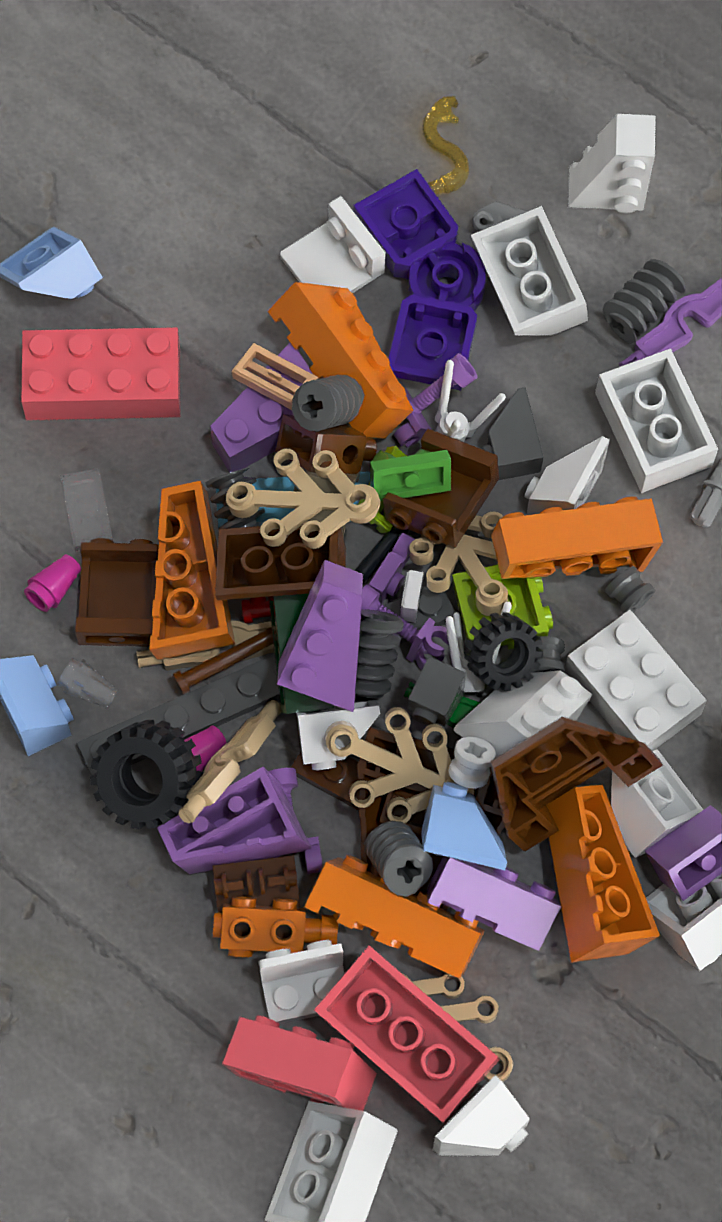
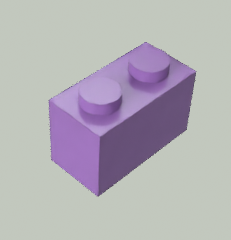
(690, 854)

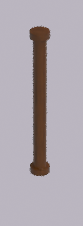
(223, 660)

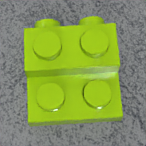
(522, 594)

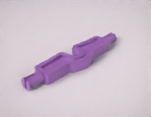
(673, 331)

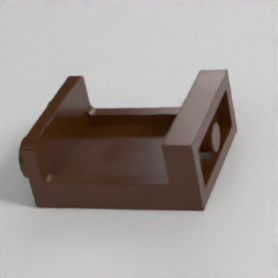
(447, 514)
(116, 593)

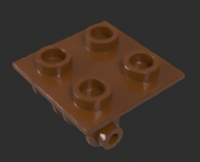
(259, 879)

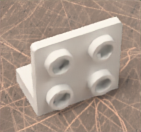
(337, 252)
(300, 980)

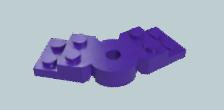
(423, 248)

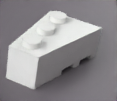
(617, 167)

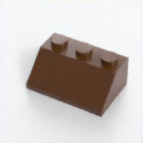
(254, 569)

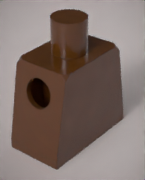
(344, 441)

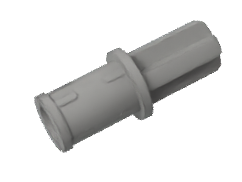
(710, 499)

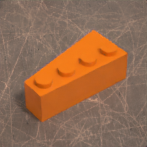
(342, 343)
(577, 539)
(185, 602)
(596, 878)
(395, 920)

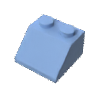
(31, 704)

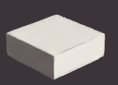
(411, 595)

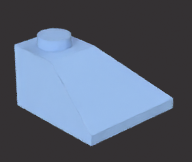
(52, 266)
(460, 828)

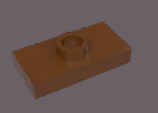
(331, 781)

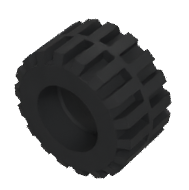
(117, 783)

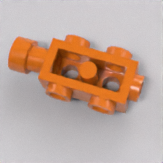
(263, 925)

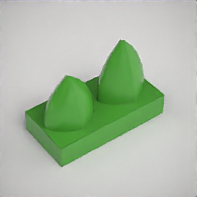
(411, 475)

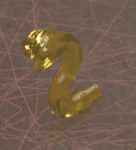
(442, 112)

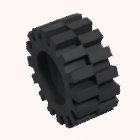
(518, 663)

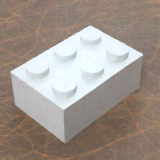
(656, 420)
(635, 682)

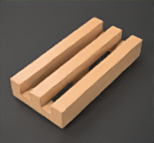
(264, 387)

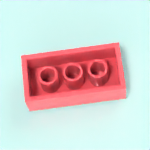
(101, 373)
(407, 1034)

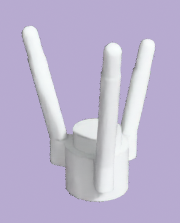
(455, 423)
(456, 647)

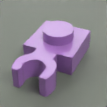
(389, 575)

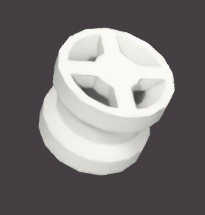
(471, 762)

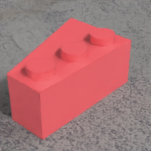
(299, 1063)

